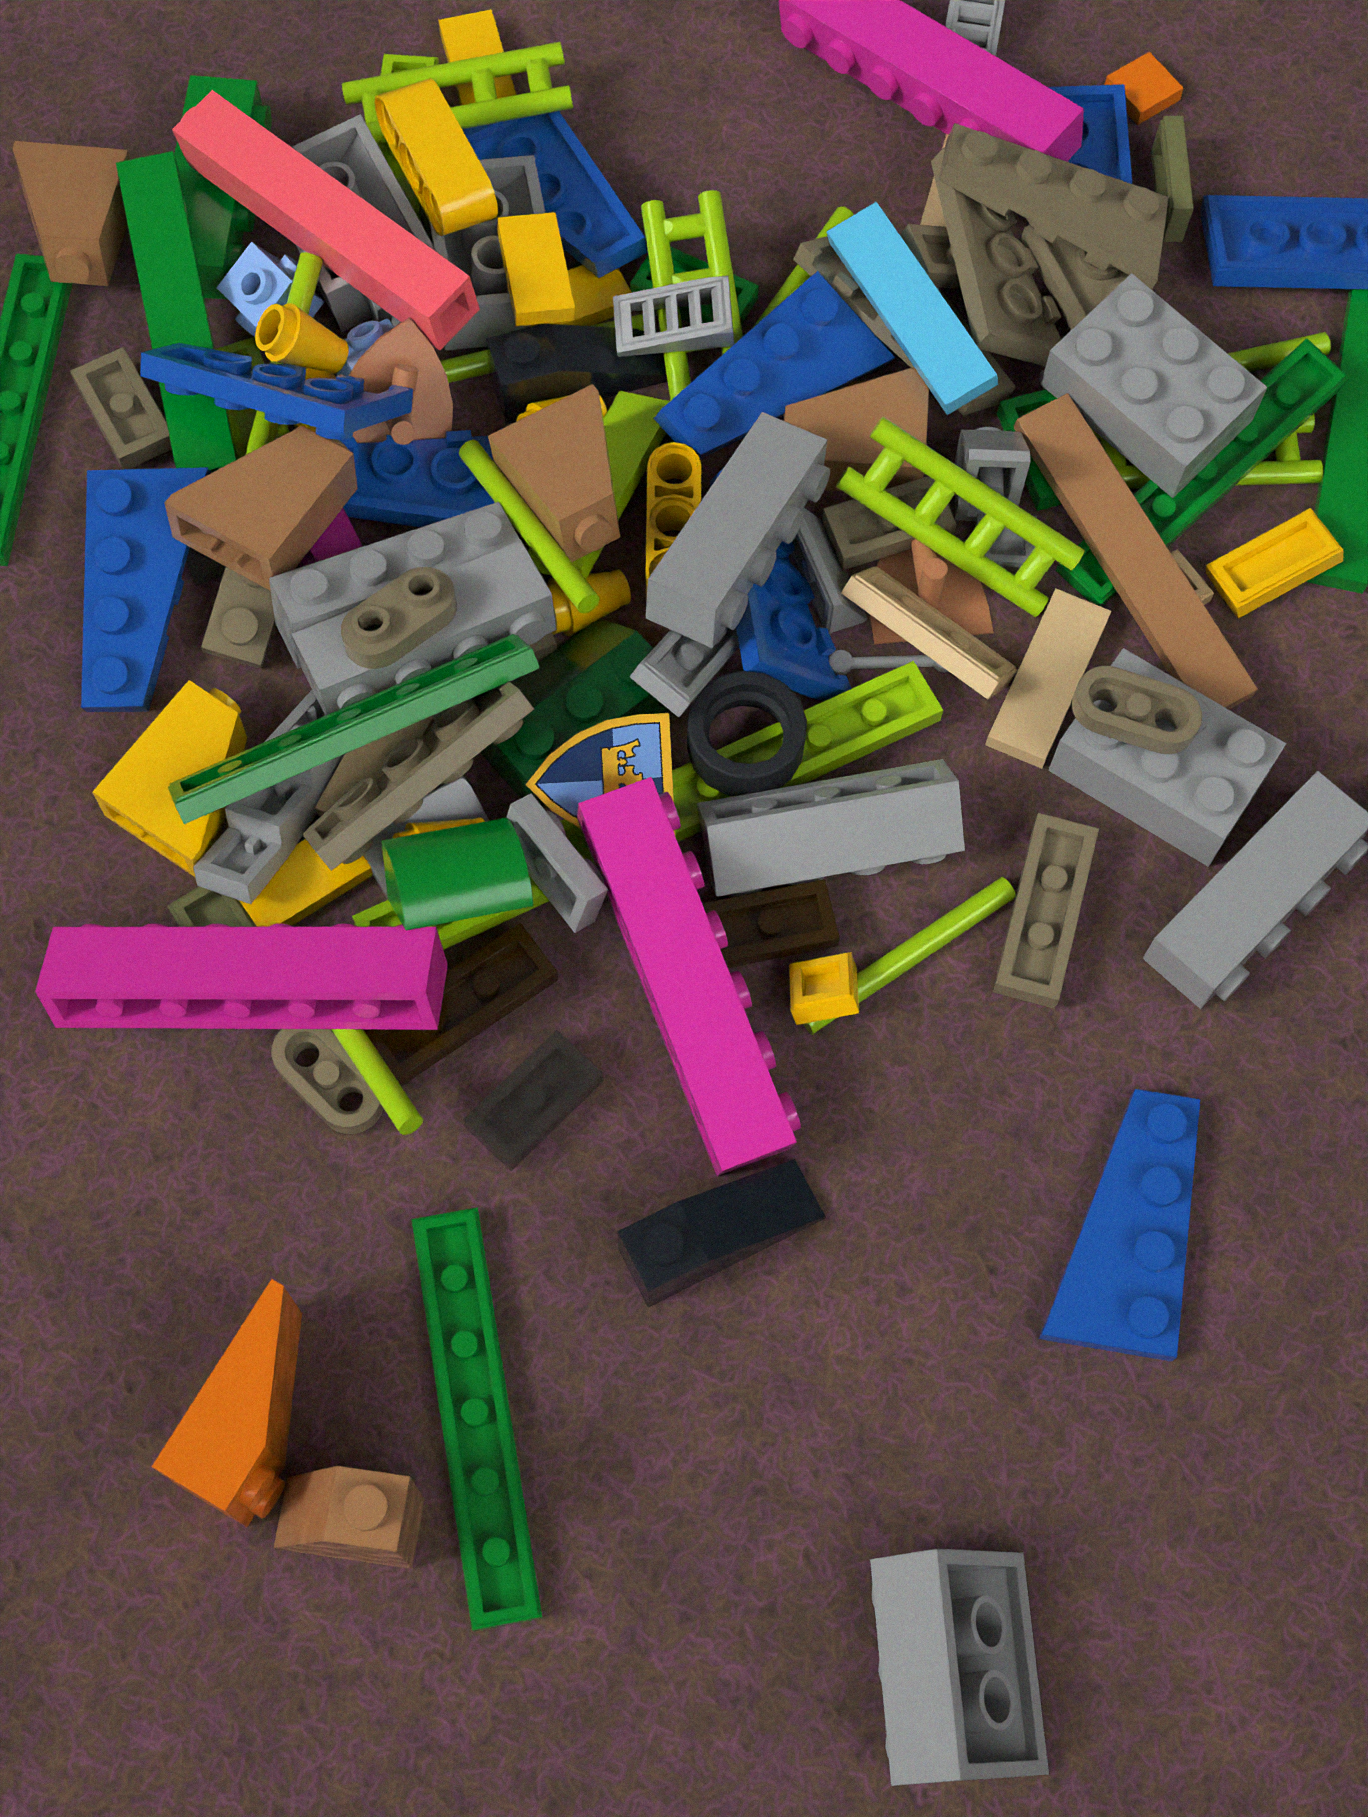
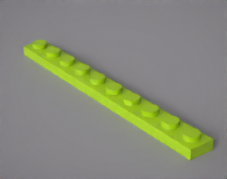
(835, 735)

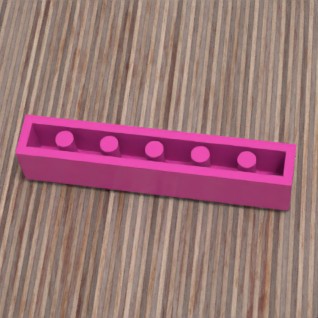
(933, 72)
(243, 977)
(686, 977)

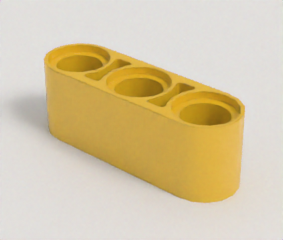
(436, 157)
(669, 504)

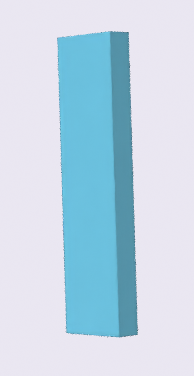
(912, 308)

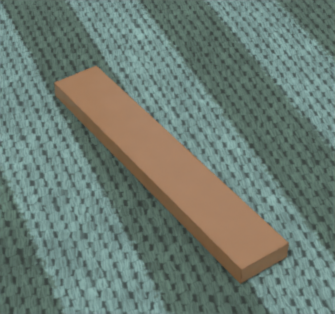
(1133, 553)

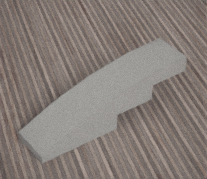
(266, 823)

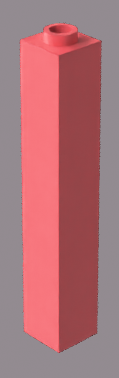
(326, 219)

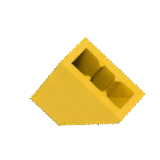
(183, 739)

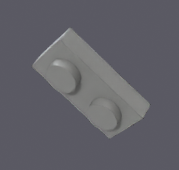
(555, 865)

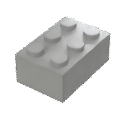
(1153, 385)
(1182, 796)

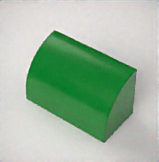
(456, 873)

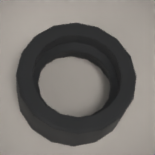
(746, 690)

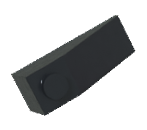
(561, 360)
(716, 1230)

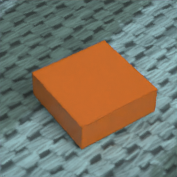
(1147, 87)

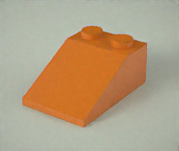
(239, 1423)

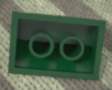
(571, 692)

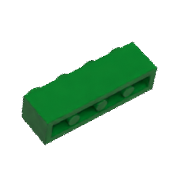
(213, 215)

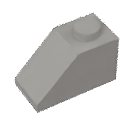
(995, 459)

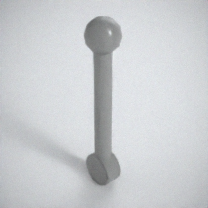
(843, 662)

